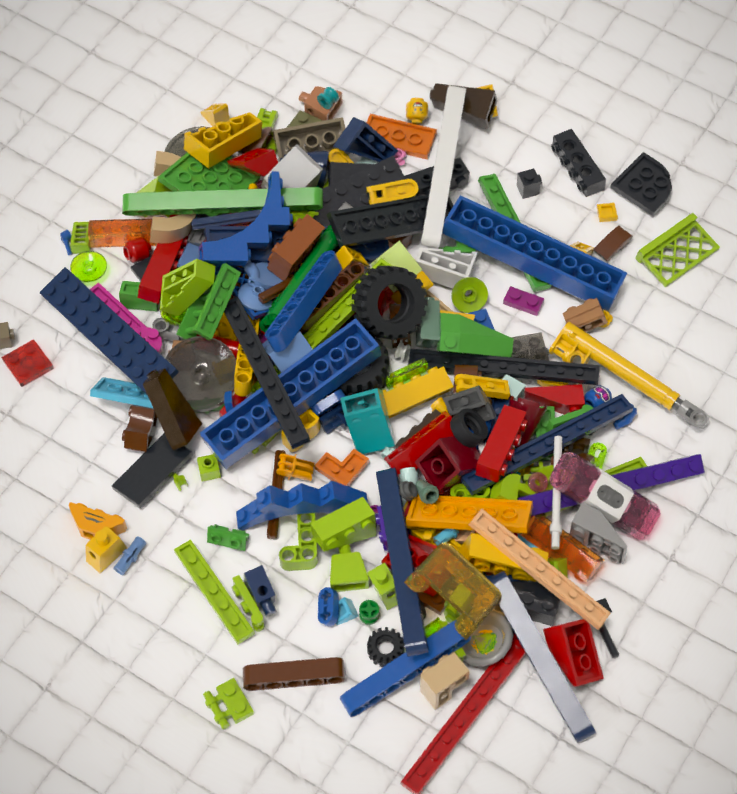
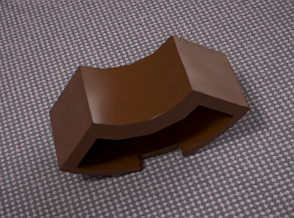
(138, 431)

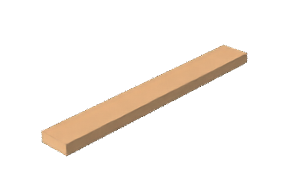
(539, 569)

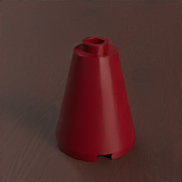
(533, 415)

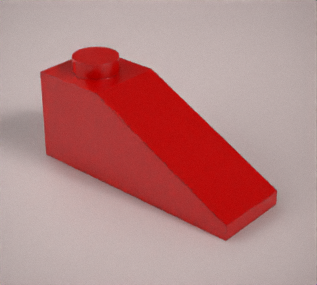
(563, 397)

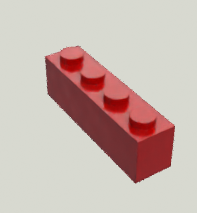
(501, 443)
(414, 447)

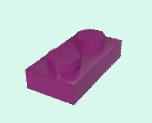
(523, 301)

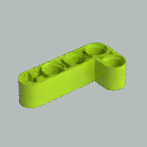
(304, 548)

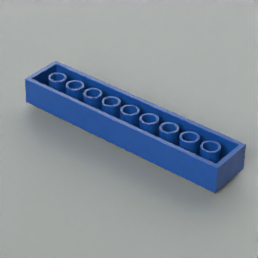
(533, 252)
(305, 383)

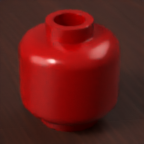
(137, 250)

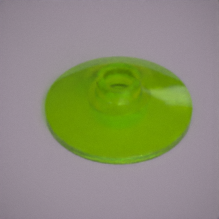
(88, 260)

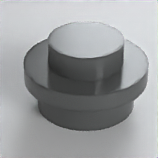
(408, 490)

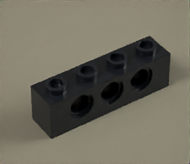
(578, 163)

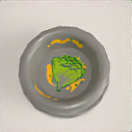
(489, 641)

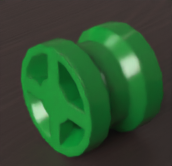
(369, 607)

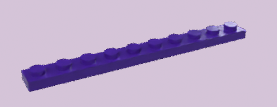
(635, 479)

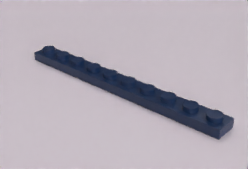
(544, 444)

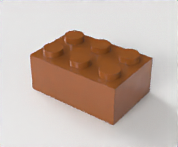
(294, 247)

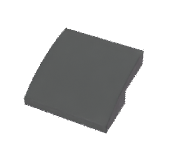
(471, 398)

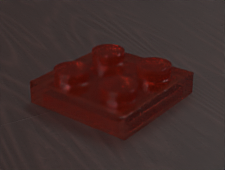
(27, 363)

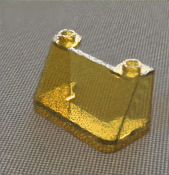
(458, 584)

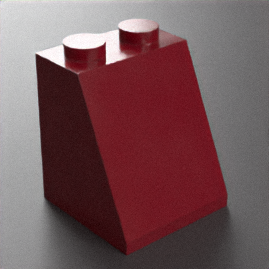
(447, 462)

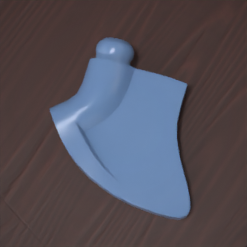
(260, 275)

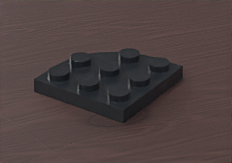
(644, 184)

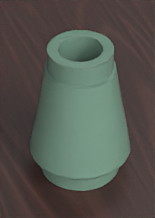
(428, 493)

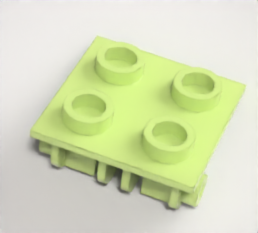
(399, 257)

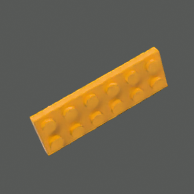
(458, 512)

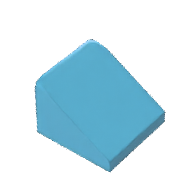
(346, 611)

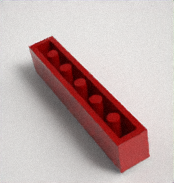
(162, 262)

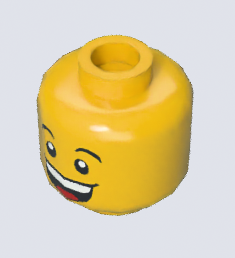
(417, 110)

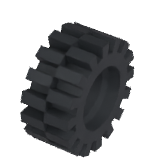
(384, 635)

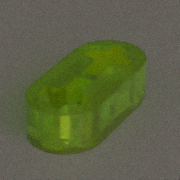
(602, 455)

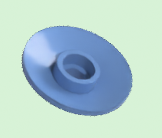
(249, 297)

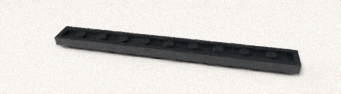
(514, 367)
(266, 374)

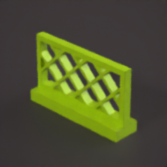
(665, 241)

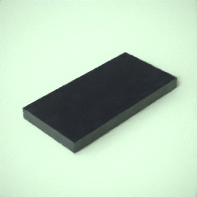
(151, 471)

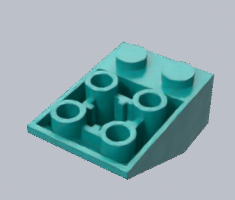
(368, 421)

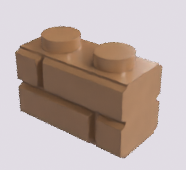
(586, 316)

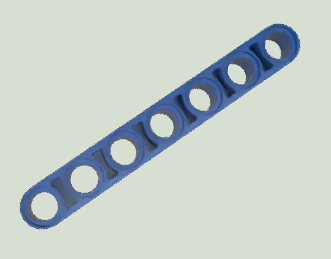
(303, 301)
(401, 671)

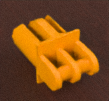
(297, 468)

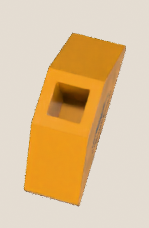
(90, 520)

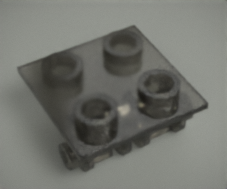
(530, 347)

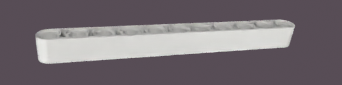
(443, 167)

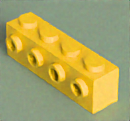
(417, 391)

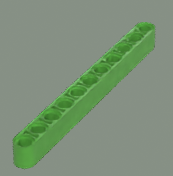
(217, 201)

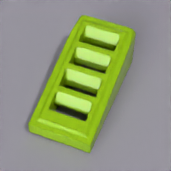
(79, 247)

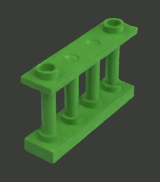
(205, 312)

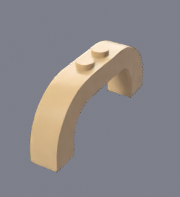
(173, 228)

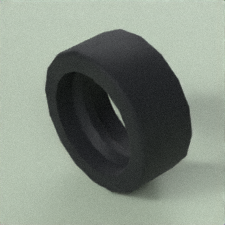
(461, 431)

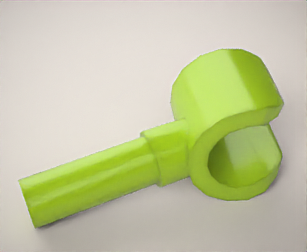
(179, 480)

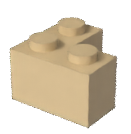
(442, 679)

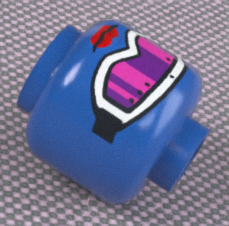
(597, 396)

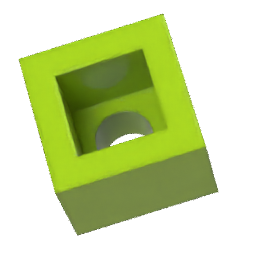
(208, 467)

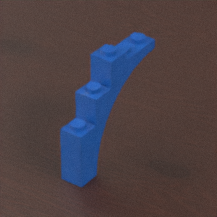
(236, 249)
(301, 499)

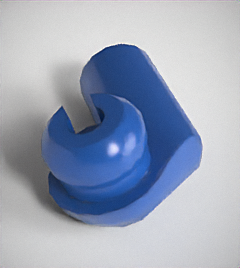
(625, 420)

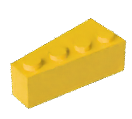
(223, 139)

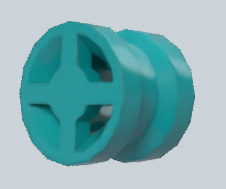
(328, 98)

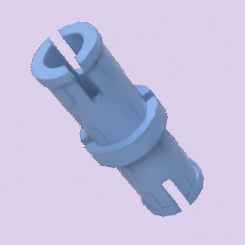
(129, 555)

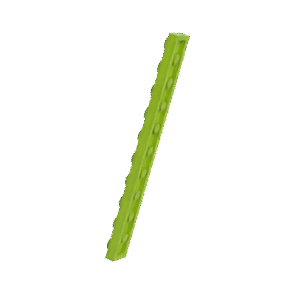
(330, 321)

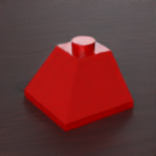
(257, 161)

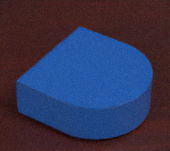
(229, 401)

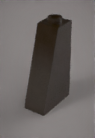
(477, 107)
(171, 408)

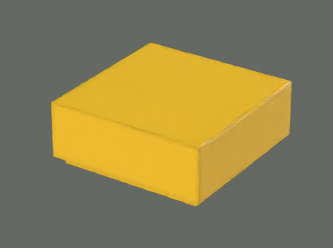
(607, 212)

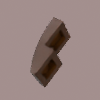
(612, 242)

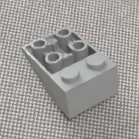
(597, 533)

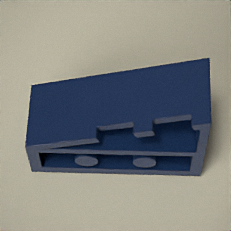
(364, 141)

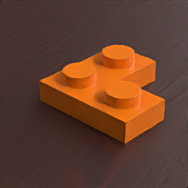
(344, 471)

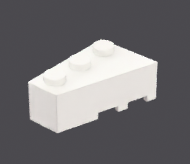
(445, 267)

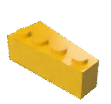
(490, 559)

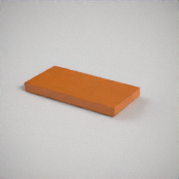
(409, 137)

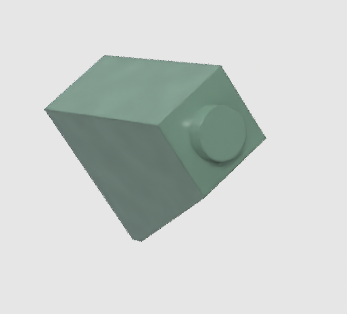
(429, 331)

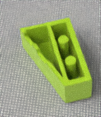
(185, 286)
(345, 526)

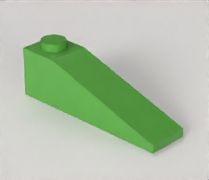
(467, 336)

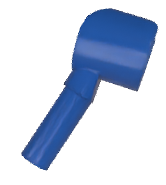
(65, 237)

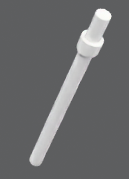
(556, 527)

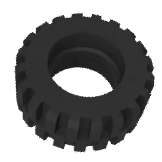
(411, 308)
(371, 379)

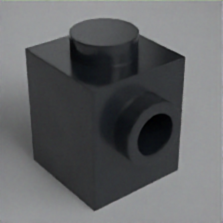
(528, 183)

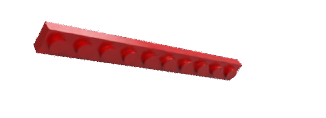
(462, 719)

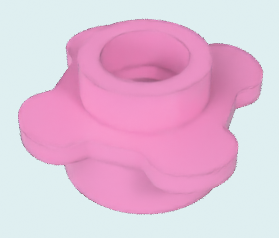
(400, 157)

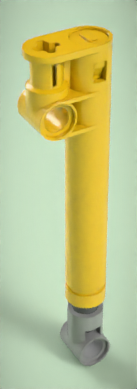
(579, 343)

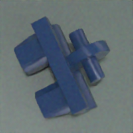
(333, 419)

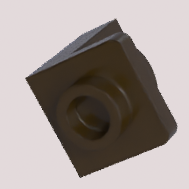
(578, 446)

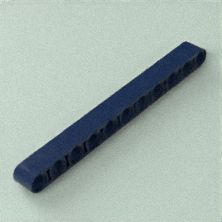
(401, 562)

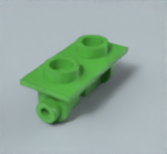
(222, 536)

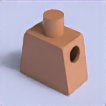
(313, 107)

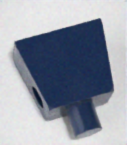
(259, 584)

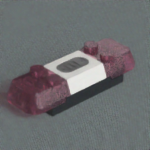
(617, 502)

